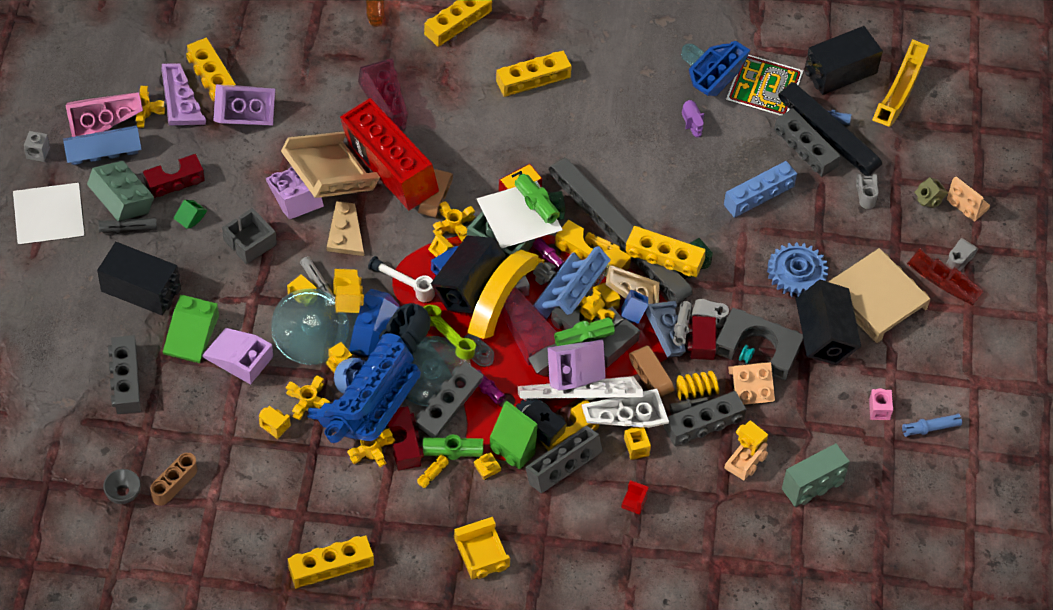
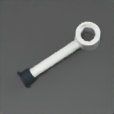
(421, 285)

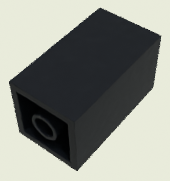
(843, 60)
(467, 273)
(139, 278)
(828, 322)

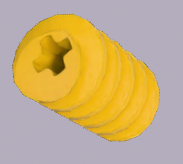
(696, 384)

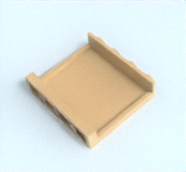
(327, 165)
(881, 293)

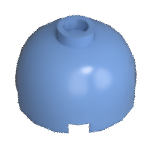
(346, 372)

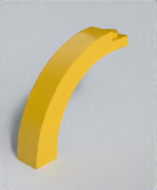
(892, 105)
(497, 291)

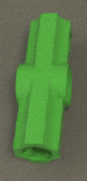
(537, 198)
(585, 332)
(464, 447)

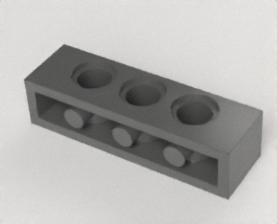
(807, 142)
(124, 401)
(710, 410)
(434, 426)
(564, 459)

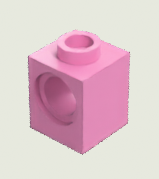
(877, 410)

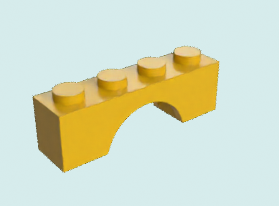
(572, 240)

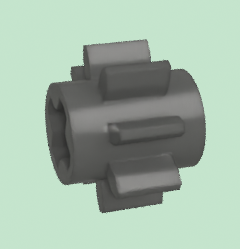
(544, 273)

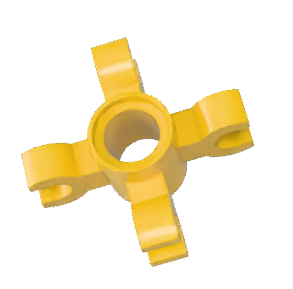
(148, 107)
(453, 215)
(593, 307)
(302, 393)
(372, 449)

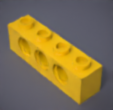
(455, 19)
(208, 65)
(533, 73)
(675, 249)
(325, 570)

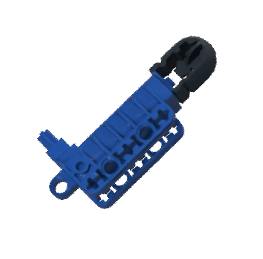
(376, 385)

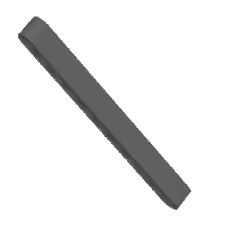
(615, 226)

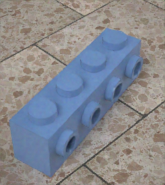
(102, 144)
(760, 189)

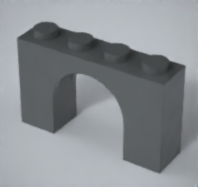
(743, 325)
(614, 345)

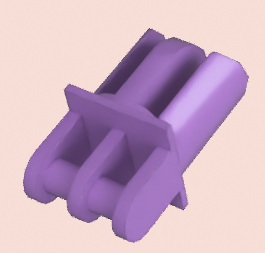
(693, 118)

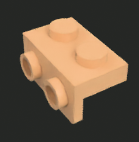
(743, 463)

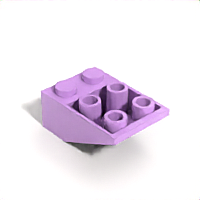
(292, 193)
(240, 354)
(576, 364)

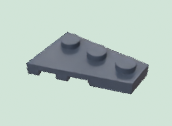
(663, 319)

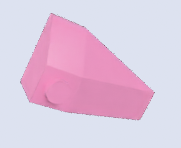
(101, 113)

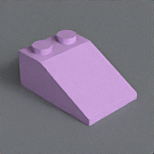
(244, 105)

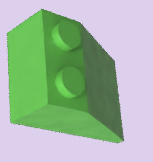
(191, 328)
(514, 436)

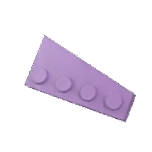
(179, 98)

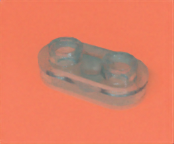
(481, 347)

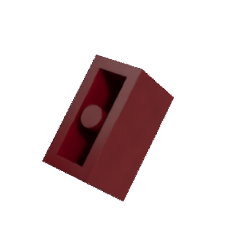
(702, 338)

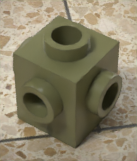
(931, 192)

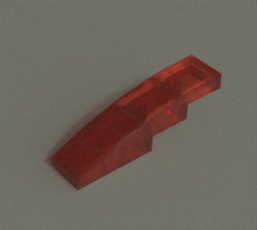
(943, 277)

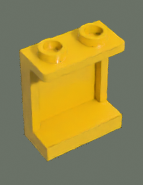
(481, 548)

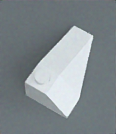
(628, 411)

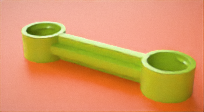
(451, 334)

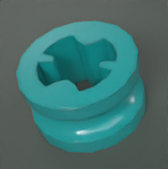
(746, 354)

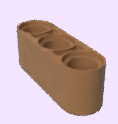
(431, 206)
(651, 371)
(175, 470)

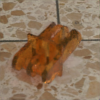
(375, 12)

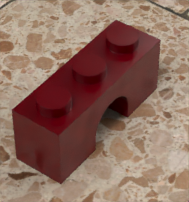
(162, 183)
(406, 453)

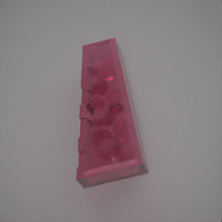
(381, 85)
(527, 325)

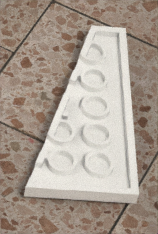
(600, 389)

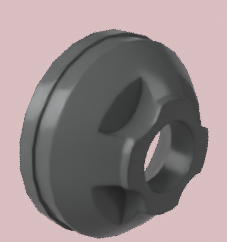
(119, 479)

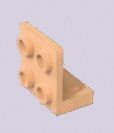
(967, 200)
(753, 382)

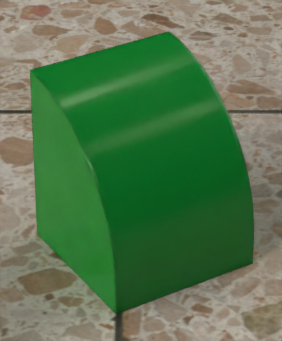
(190, 213)

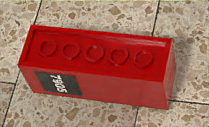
(389, 154)

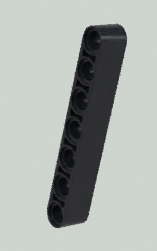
(830, 129)

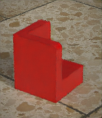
(635, 497)

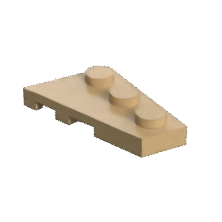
(345, 231)
(624, 281)

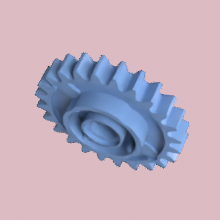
(783, 268)

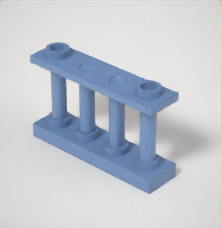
(572, 282)

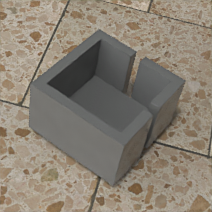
(253, 239)

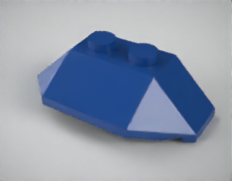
(718, 67)
(371, 321)

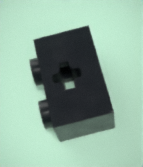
(549, 426)

